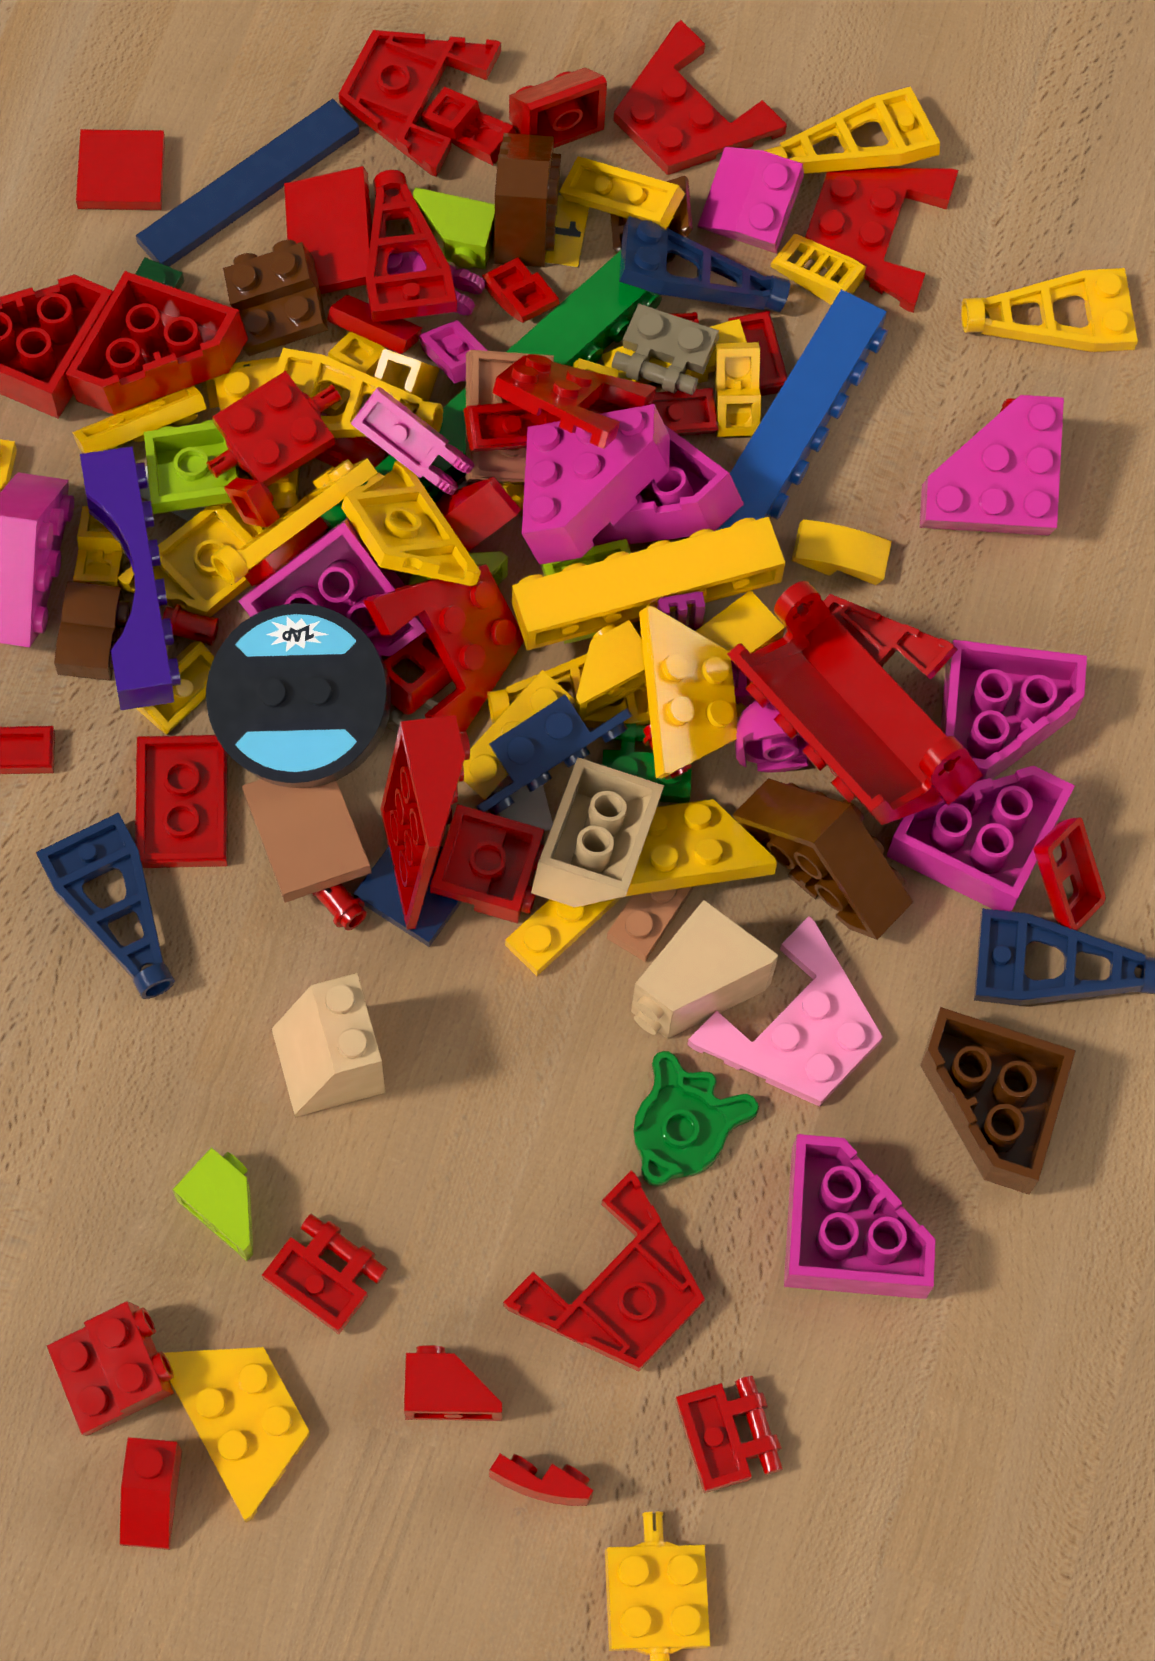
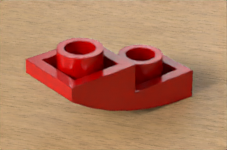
(557, 1486)

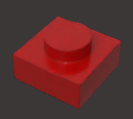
(252, 501)

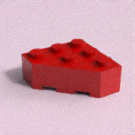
(42, 337)
(153, 345)

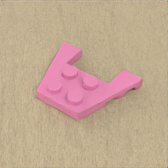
(813, 1040)

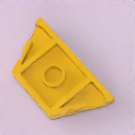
(407, 528)
(187, 560)
(686, 691)
(697, 847)
(240, 1417)

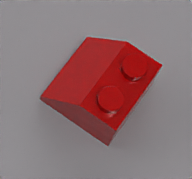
(562, 107)

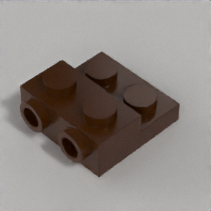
(276, 296)

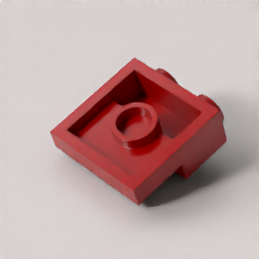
(489, 863)
(111, 1367)

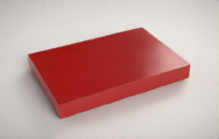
(334, 224)
(181, 801)

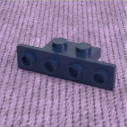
(542, 743)

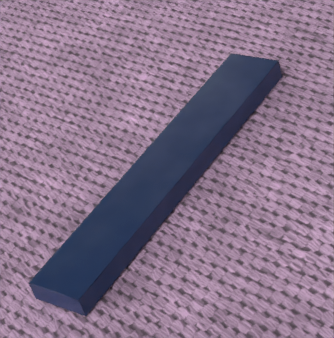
(248, 184)

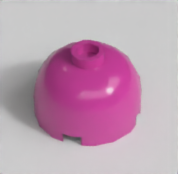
(765, 743)

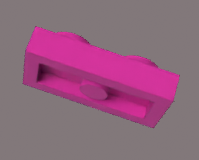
(448, 348)

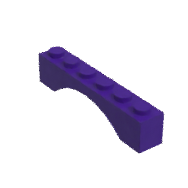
(140, 655)

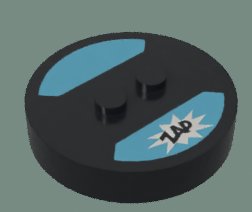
(298, 695)

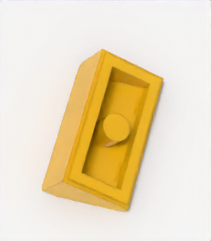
(194, 669)

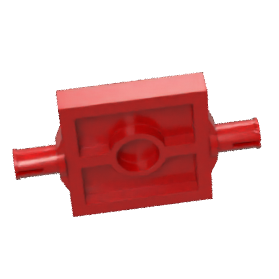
(273, 430)

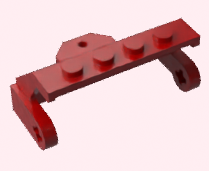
(853, 713)

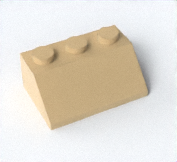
(596, 835)

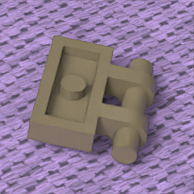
(670, 340)

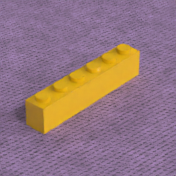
(617, 589)

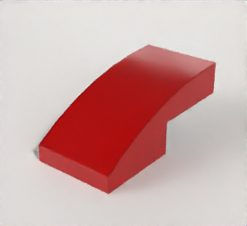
(468, 127)
(519, 291)

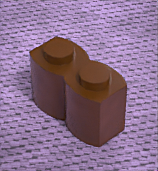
(89, 630)

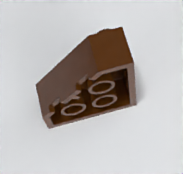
(526, 199)
(827, 854)
(998, 1093)

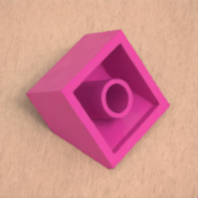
(752, 197)

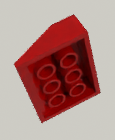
(419, 802)

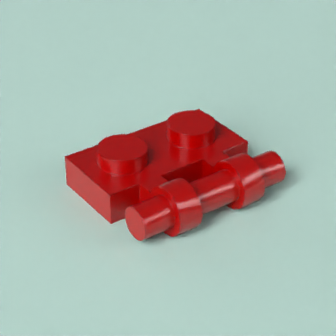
(317, 1285)
(715, 1439)

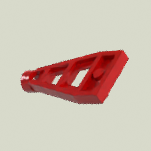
(411, 292)

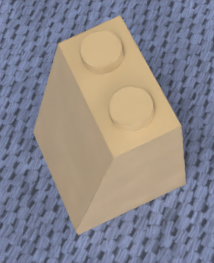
(699, 972)
(329, 1047)

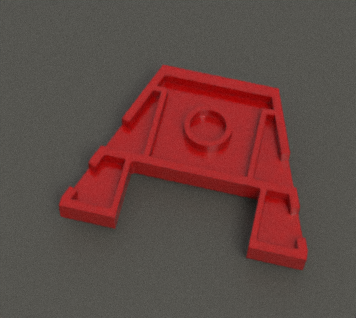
(396, 81)
(675, 120)
(860, 214)
(568, 392)
(468, 629)
(884, 637)
(633, 1301)

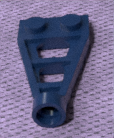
(645, 262)
(88, 856)
(1002, 962)

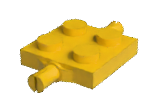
(656, 1595)

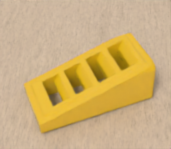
(847, 268)

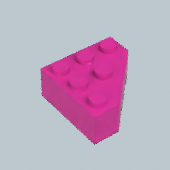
(1003, 475)
(581, 488)
(687, 499)
(31, 536)
(337, 576)
(1008, 700)
(984, 836)
(851, 1227)

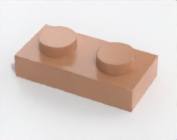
(646, 920)

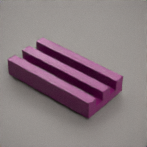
(697, 608)

